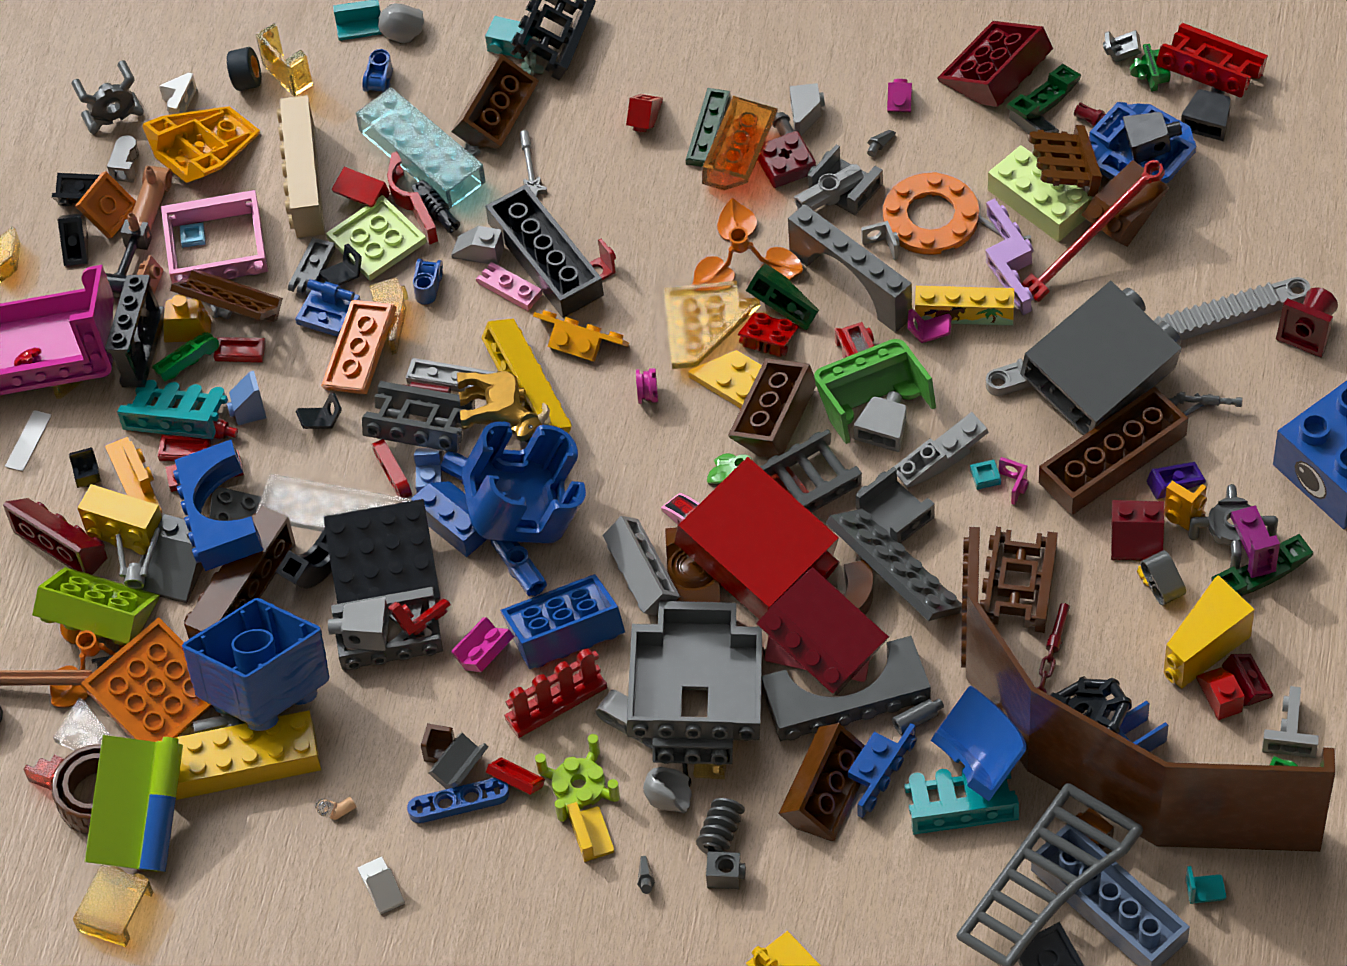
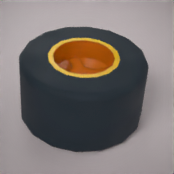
(244, 68)

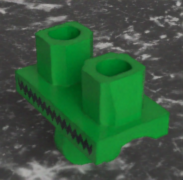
(1147, 68)

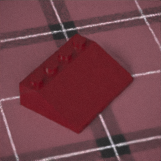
(997, 62)
(823, 631)

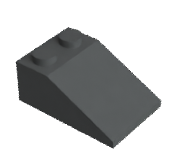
(173, 565)

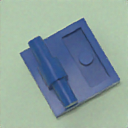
(325, 307)

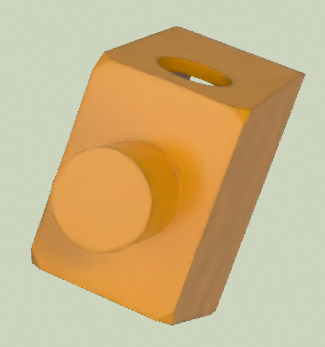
(185, 319)

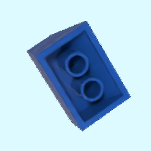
(449, 516)

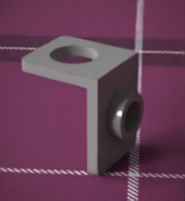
(885, 233)

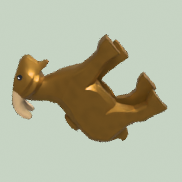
(502, 401)

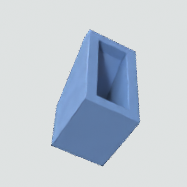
(246, 401)

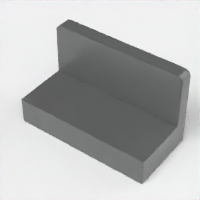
(457, 761)

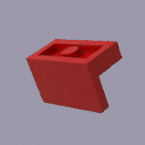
(360, 187)

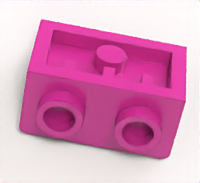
(481, 645)

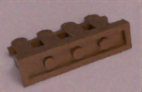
(1067, 159)

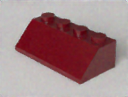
(55, 535)

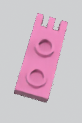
(509, 286)

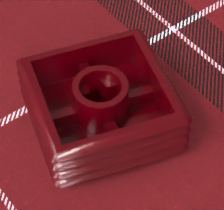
(786, 159)

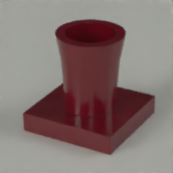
(1308, 323)

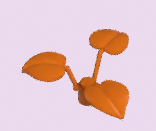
(736, 225)
(89, 646)

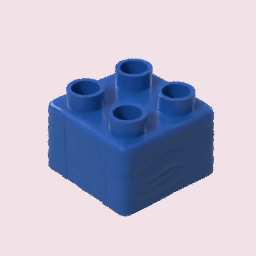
(257, 663)

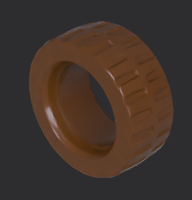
(66, 778)

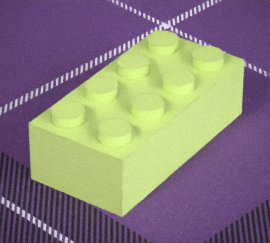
(1049, 207)

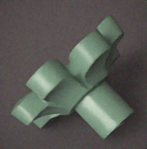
(530, 65)

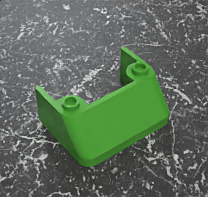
(870, 375)

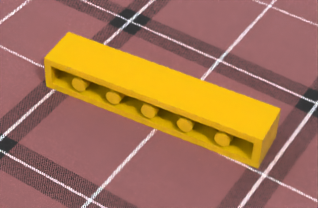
(512, 354)

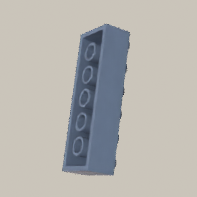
(1117, 904)

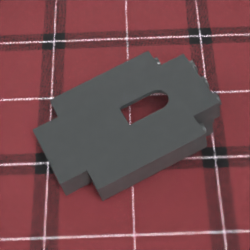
(694, 650)

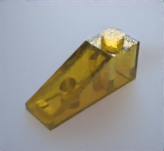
(392, 293)

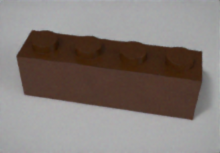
(495, 104)
(773, 407)
(822, 785)

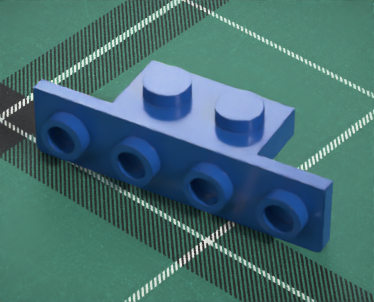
(877, 764)

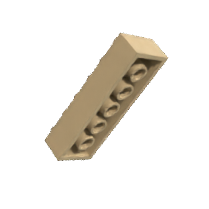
(300, 167)

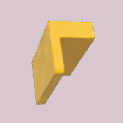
(590, 832)

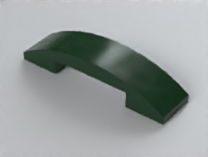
(1046, 96)
(1291, 555)

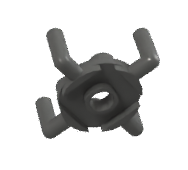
(100, 104)
(1224, 531)

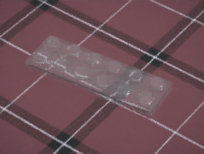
(309, 501)

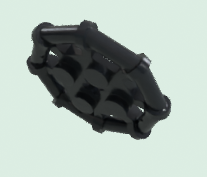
(1092, 696)

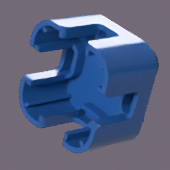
(522, 491)

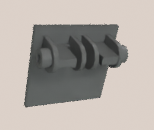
(232, 504)

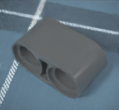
(1163, 577)

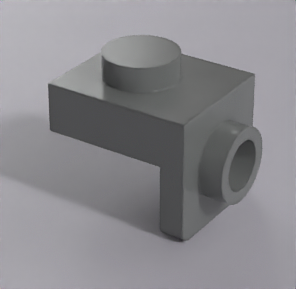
(1122, 46)

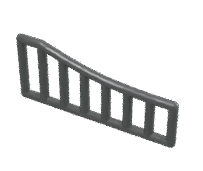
(1055, 901)

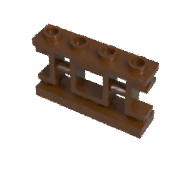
(1039, 580)

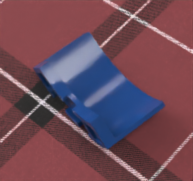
(982, 740)

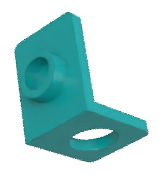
(1204, 888)

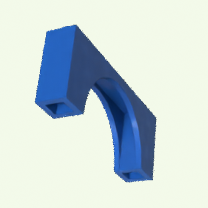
(214, 540)

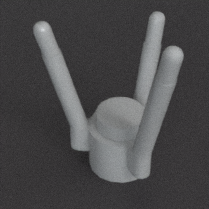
(135, 574)

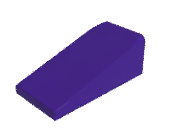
(1186, 475)

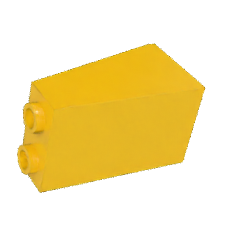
(1208, 633)

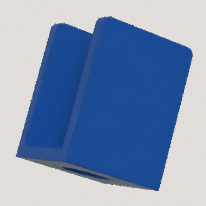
(1135, 718)

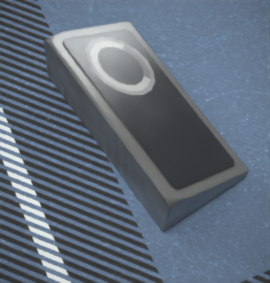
(1034, 124)

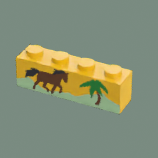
(966, 304)

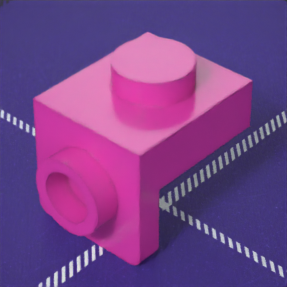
(899, 96)

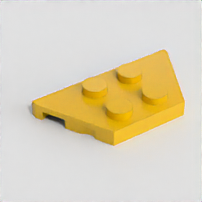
(728, 376)

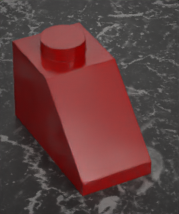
(643, 111)
(1222, 692)

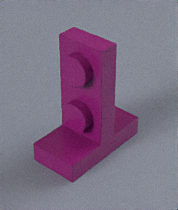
(1256, 541)

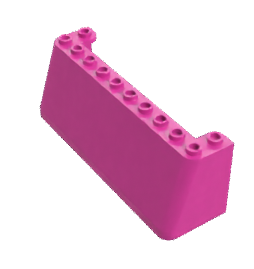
(68, 330)

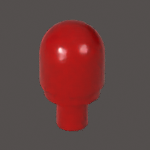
(222, 429)

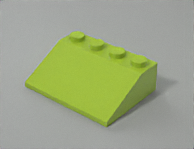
(94, 605)

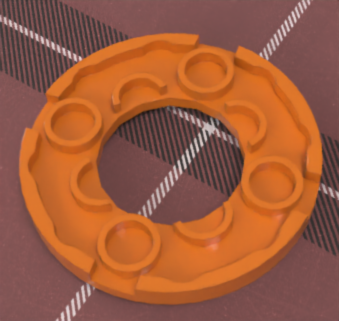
(931, 241)

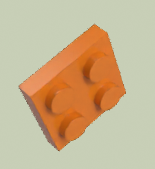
(106, 204)

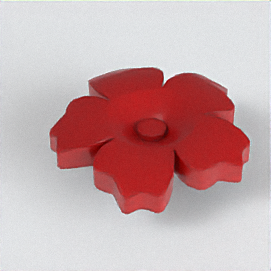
(27, 356)

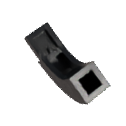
(309, 568)

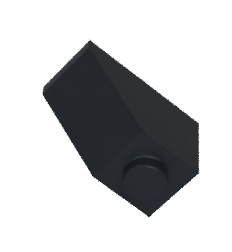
(73, 239)

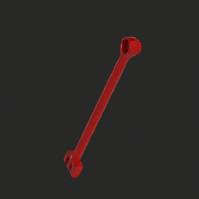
(1037, 285)

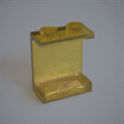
(290, 72)
(111, 904)

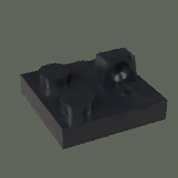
(1050, 948)

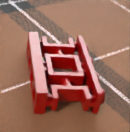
(1212, 60)

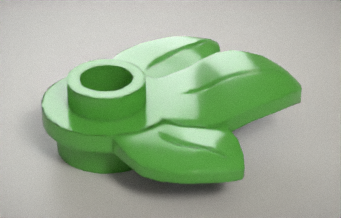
(724, 466)

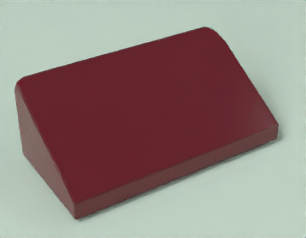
(1248, 677)

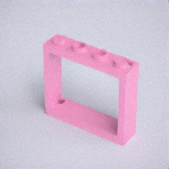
(213, 209)

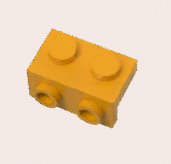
(1183, 505)

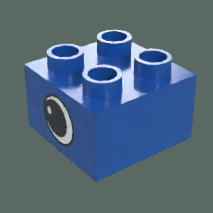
(1314, 453)

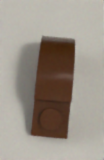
(859, 584)

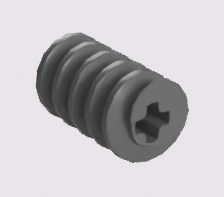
(719, 825)

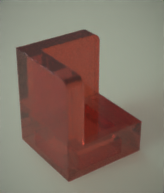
(43, 771)

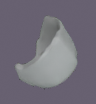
(401, 22)
(667, 789)

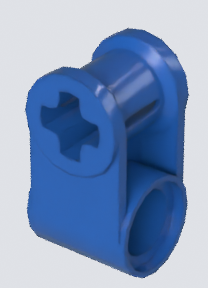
(378, 71)
(427, 280)

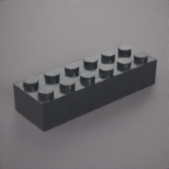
(545, 251)

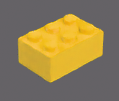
(113, 513)

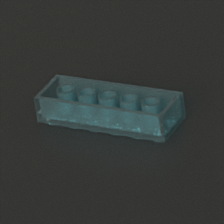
(422, 146)

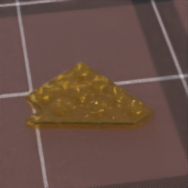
(702, 319)

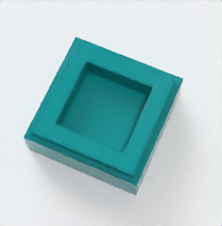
(985, 474)

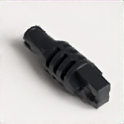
(436, 205)

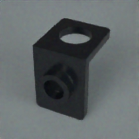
(344, 271)
(320, 417)

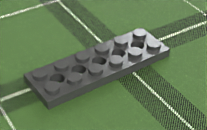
(895, 564)

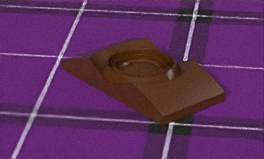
(687, 576)

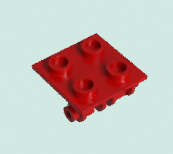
(767, 329)

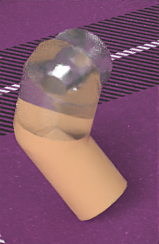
(334, 810)

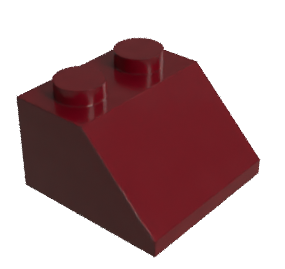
(1136, 529)

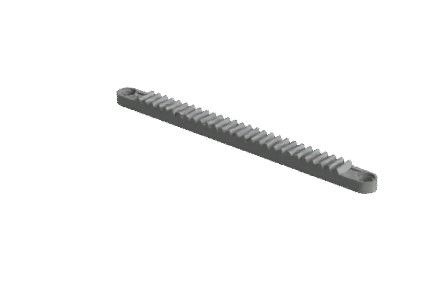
(1188, 322)

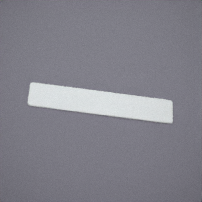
(28, 440)

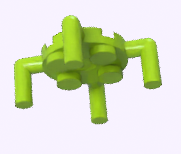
(575, 769)

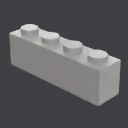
(640, 564)

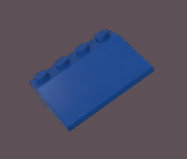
(563, 621)

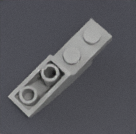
(942, 453)

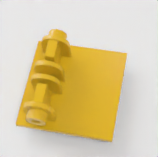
(782, 952)

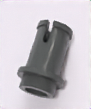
(782, 123)

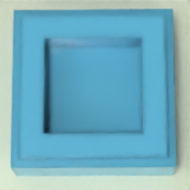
(192, 235)

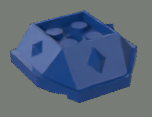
(1112, 146)

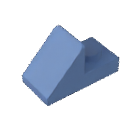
(427, 466)

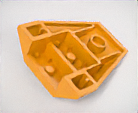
(199, 140)

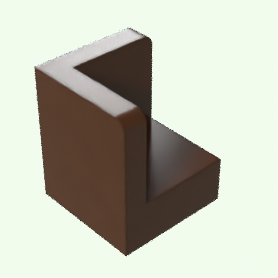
(436, 741)

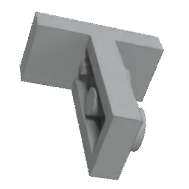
(1287, 740)

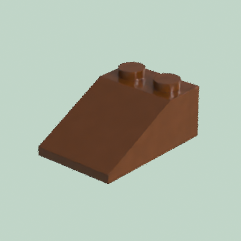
(1134, 215)

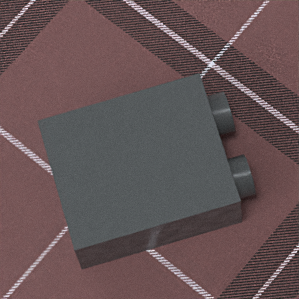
(1101, 357)

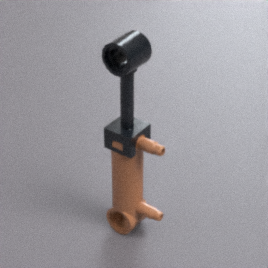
(137, 229)

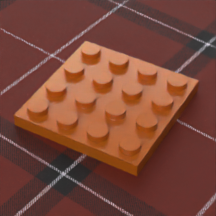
(148, 686)

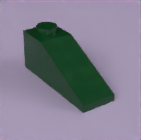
(782, 296)

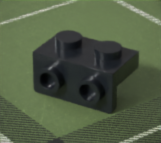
(72, 187)

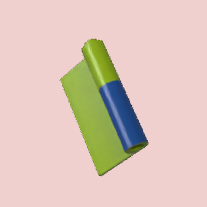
(134, 803)

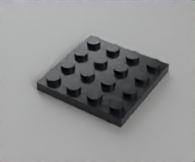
(381, 551)

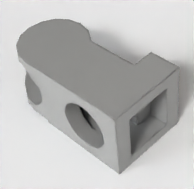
(122, 159)

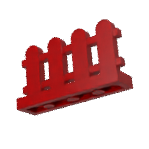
(554, 701)

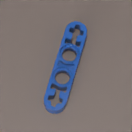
(459, 805)

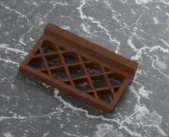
(229, 295)

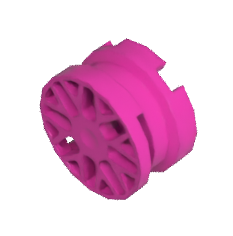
(647, 385)

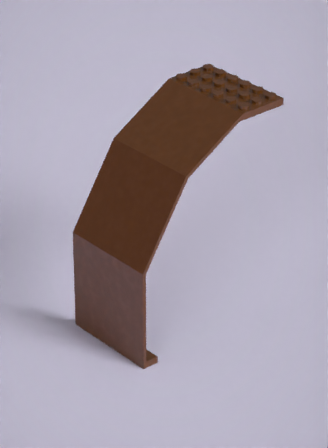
(1171, 800)

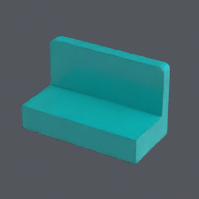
(357, 19)

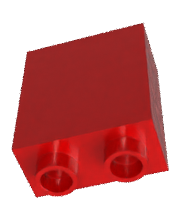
(756, 538)

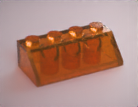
(738, 144)

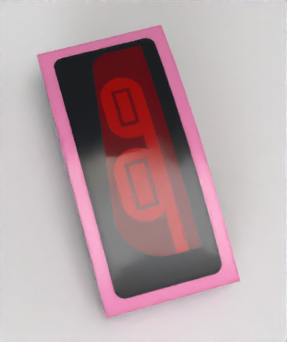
(679, 507)

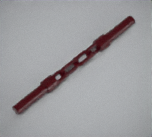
(1053, 644)

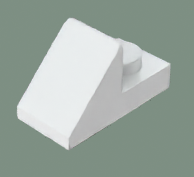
(178, 93)
(381, 885)

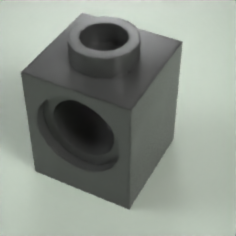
(724, 860)

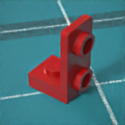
(403, 616)

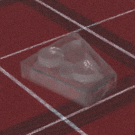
(80, 728)

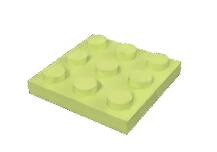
(379, 236)

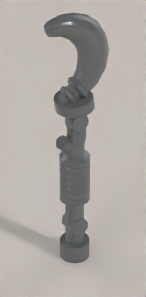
(1205, 399)

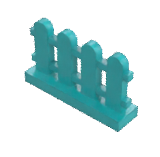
(173, 421)
(956, 812)

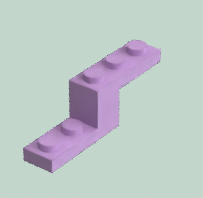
(1009, 255)

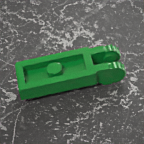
(186, 356)

